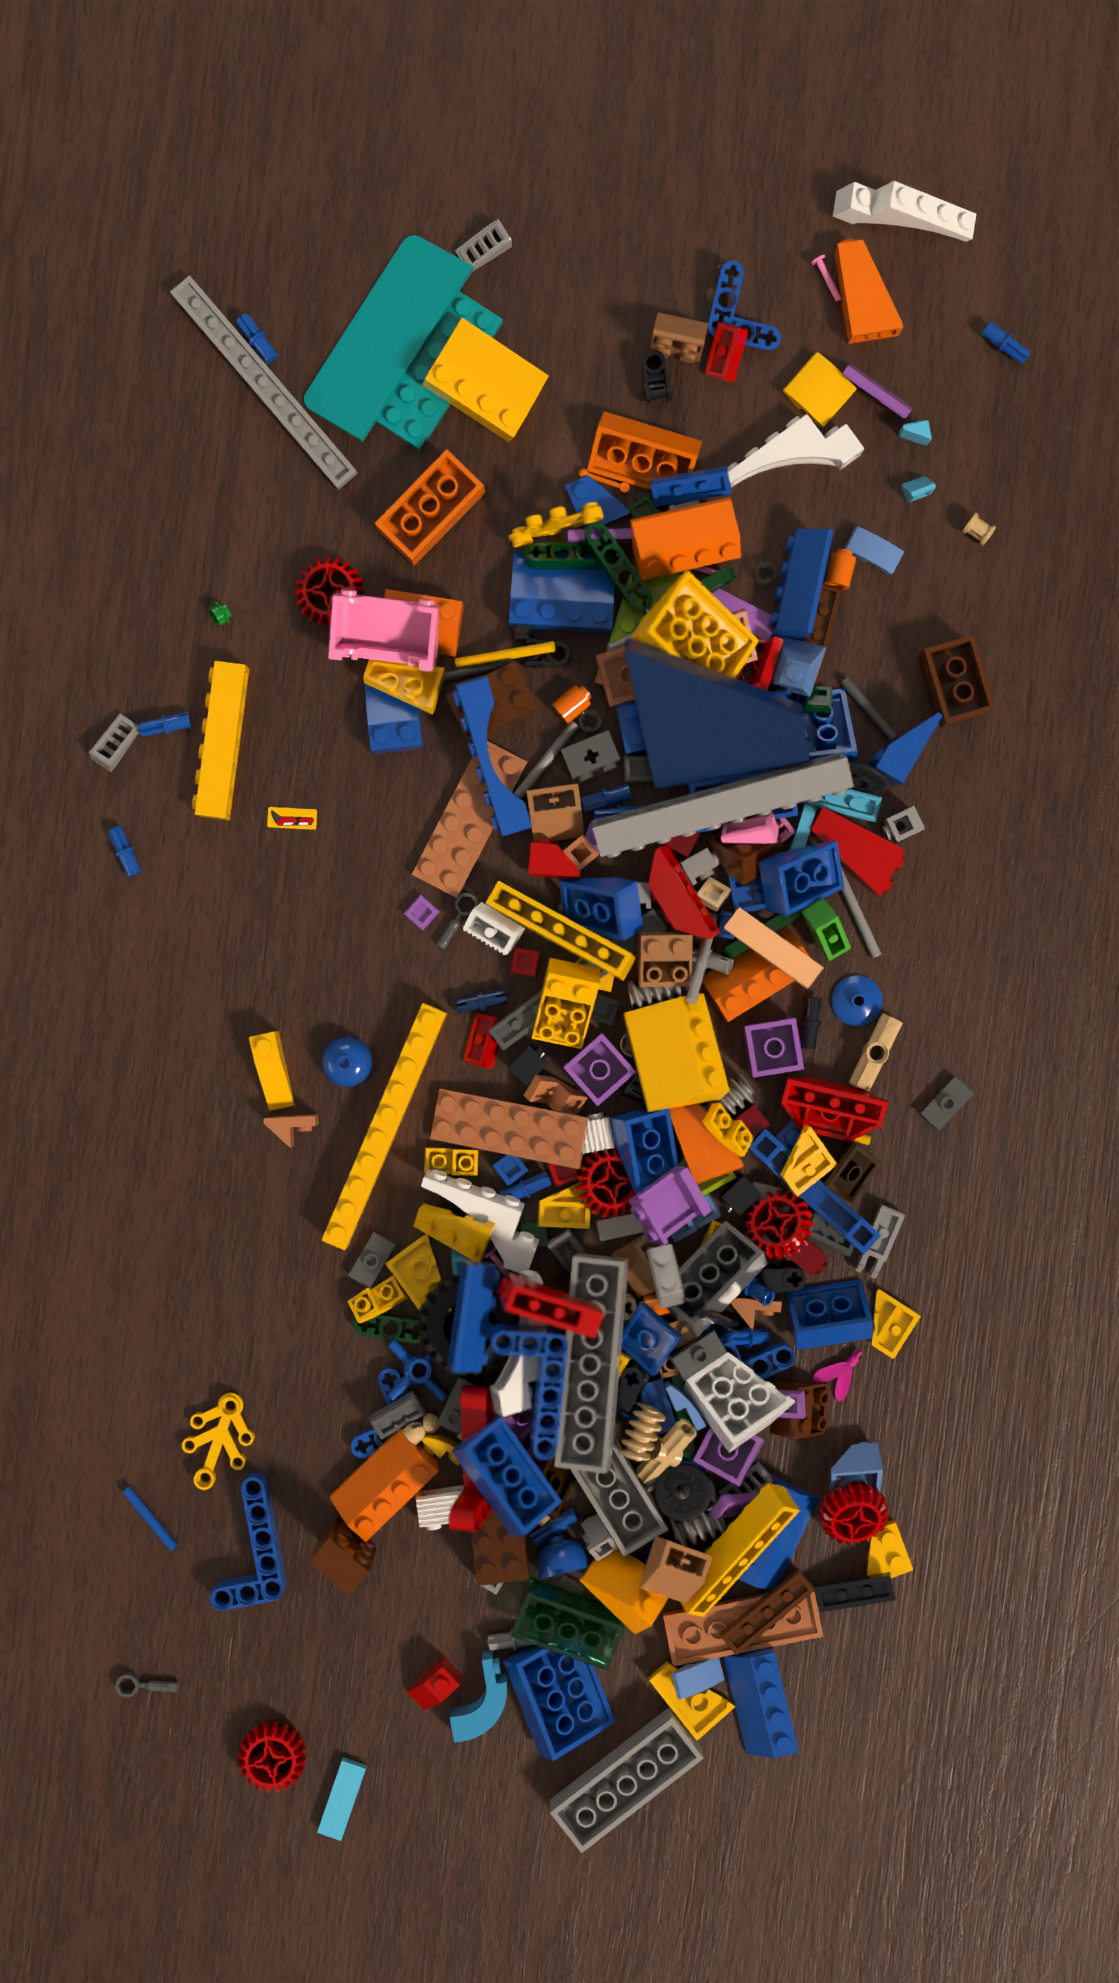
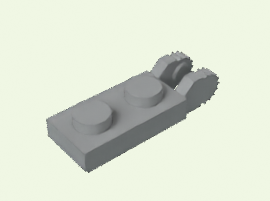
(887, 1223)

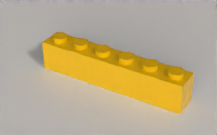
(221, 740)
(561, 930)
(742, 1545)

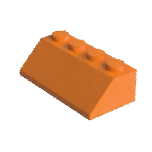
(639, 451)
(685, 538)
(749, 981)
(383, 1484)

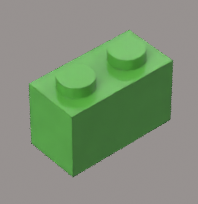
(826, 929)

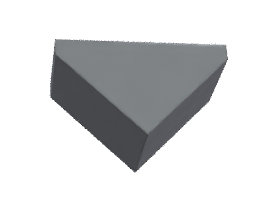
(564, 1247)

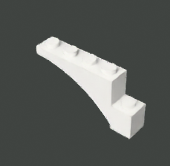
(903, 207)
(799, 445)
(486, 1205)
(511, 1390)

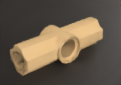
(882, 1036)
(667, 1451)

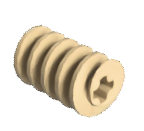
(643, 1433)

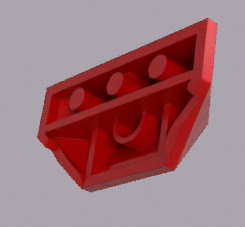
(678, 897)
(833, 1107)

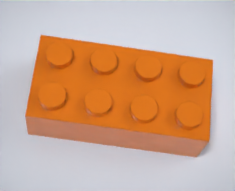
(430, 507)

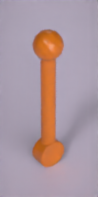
(624, 486)

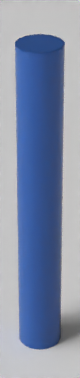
(149, 1518)

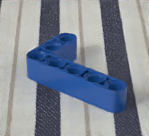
(767, 1354)
(544, 1380)
(260, 1548)

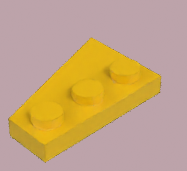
(406, 682)
(456, 1232)
(416, 1270)

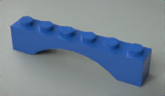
(477, 705)
(818, 1196)

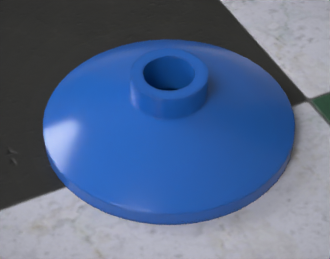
(844, 996)

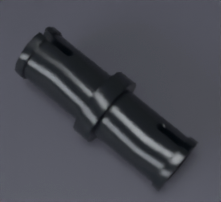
(810, 1022)

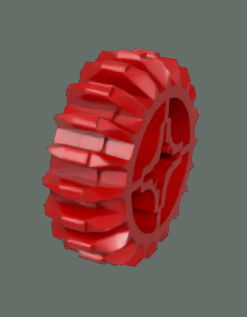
(318, 591)
(607, 1171)
(760, 1228)
(853, 1513)
(290, 1750)

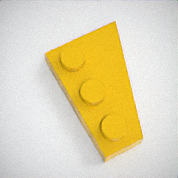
(697, 1711)

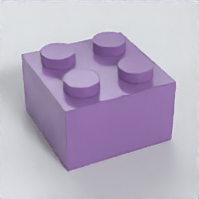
(772, 1047)
(599, 1069)
(732, 1465)

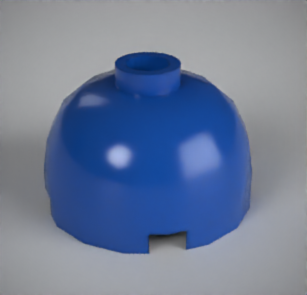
(347, 1061)
(560, 1557)

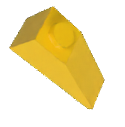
(272, 1070)

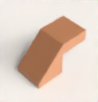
(580, 854)
(555, 1094)

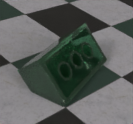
(567, 1624)

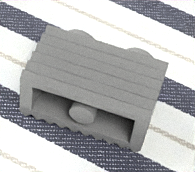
(666, 1276)

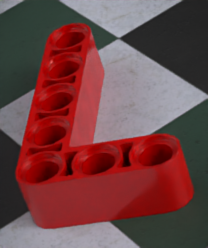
(471, 1507)

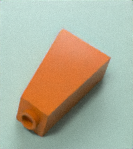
(865, 300)
(703, 1152)

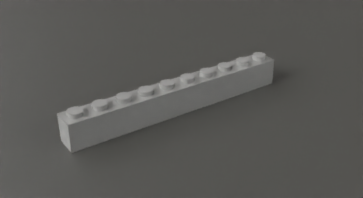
(722, 804)

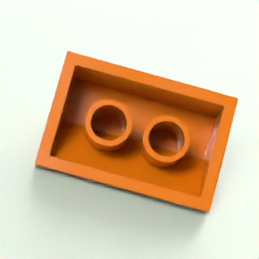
(449, 619)

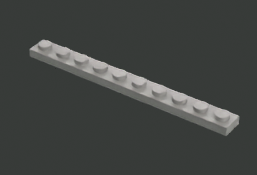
(263, 382)

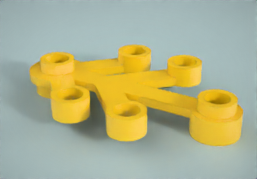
(535, 527)
(220, 1436)

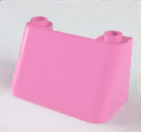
(384, 629)

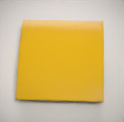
(819, 389)

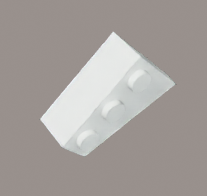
(735, 1400)

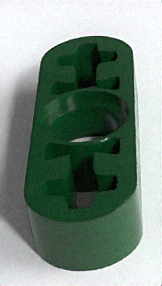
(370, 1332)

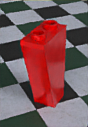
(860, 851)
(549, 1305)

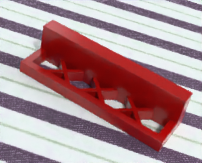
(765, 664)

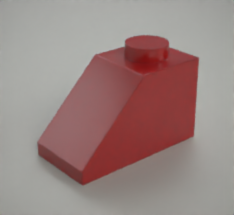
(550, 861)
(435, 1684)

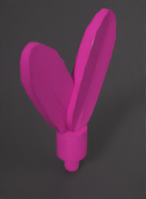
(843, 1371)

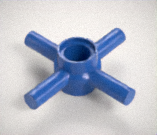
(408, 1379)

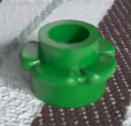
(219, 613)

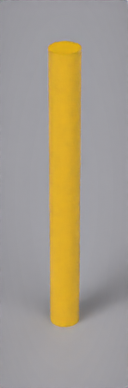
(505, 654)

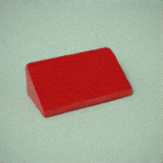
(726, 352)
(481, 1045)

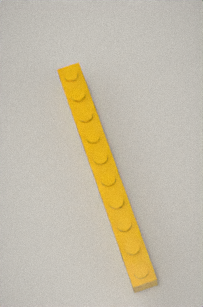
(384, 1126)

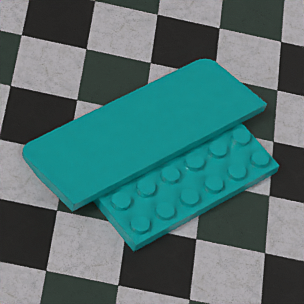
(394, 344)

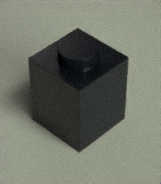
(529, 1064)
(739, 1195)

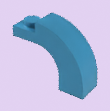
(480, 1716)

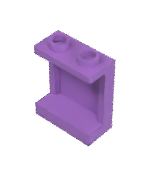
(668, 1204)

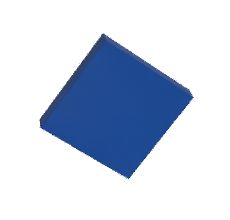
(649, 1338)

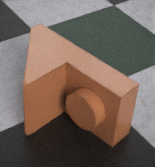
(283, 1125)
(747, 1305)

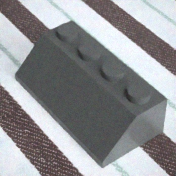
(716, 1275)

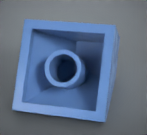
(797, 666)
(859, 1463)

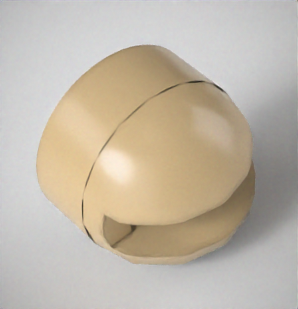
(429, 1422)
(414, 1432)

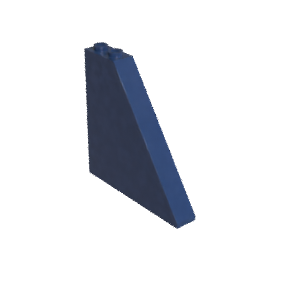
(708, 723)

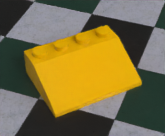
(485, 380)
(697, 628)
(676, 1053)

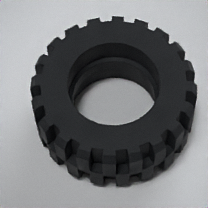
(432, 1323)

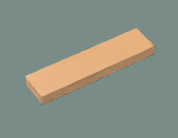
(773, 948)

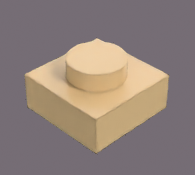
(713, 894)

